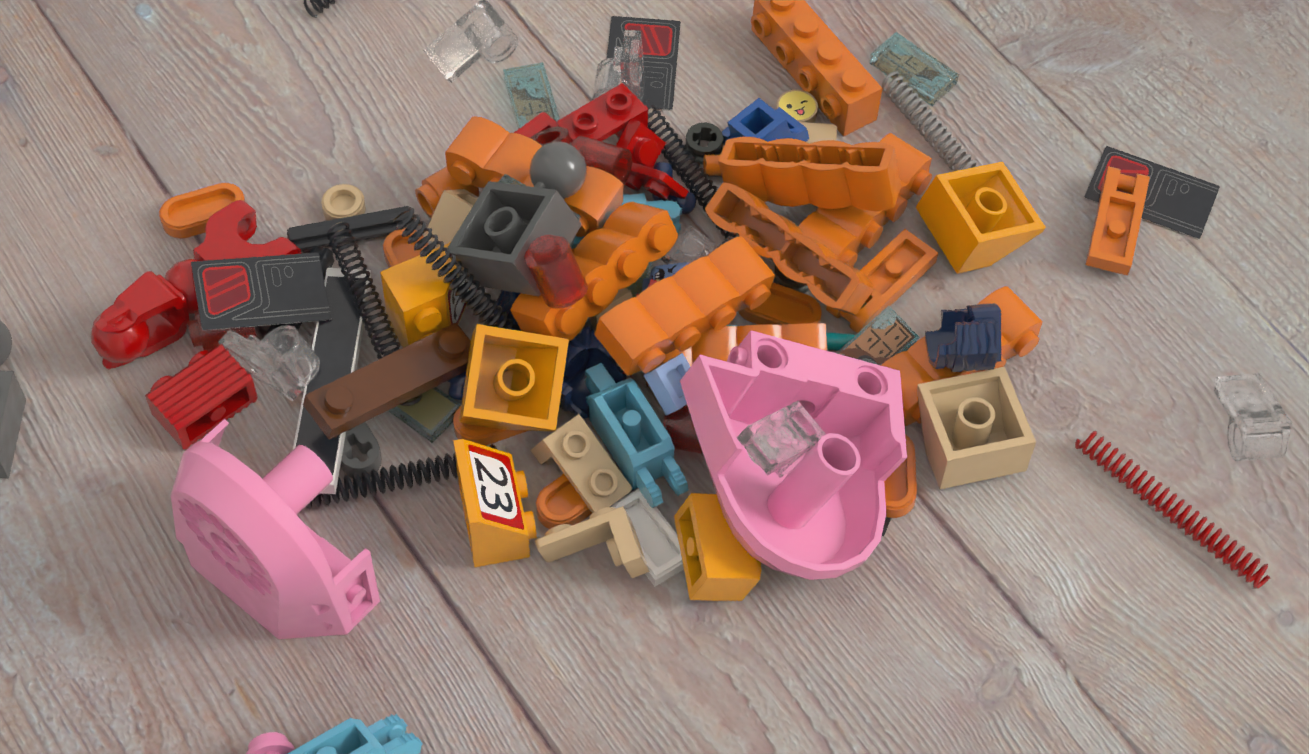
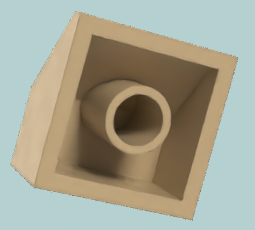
(974, 428)

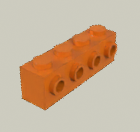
(818, 62)

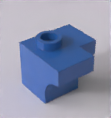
(765, 123)

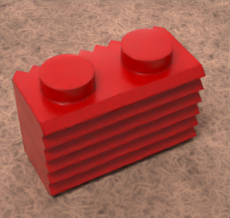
(201, 395)

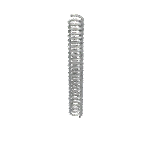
(944, 143)

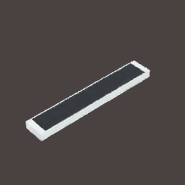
(338, 349)

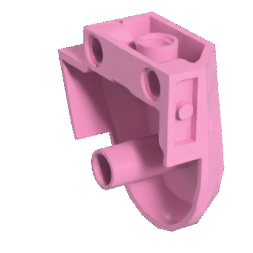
(833, 502)
(256, 548)

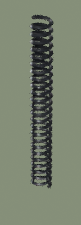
(679, 164)
(449, 277)
(361, 296)
(390, 480)

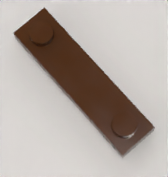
(389, 381)

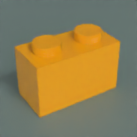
(711, 555)

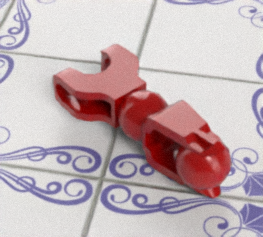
(157, 308)

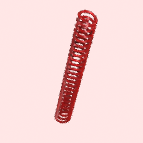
(1172, 513)

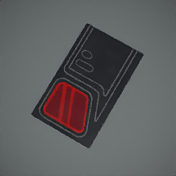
(660, 55)
(1171, 197)
(260, 291)

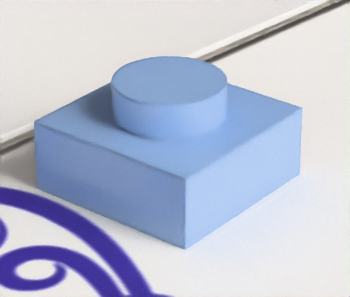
(666, 383)

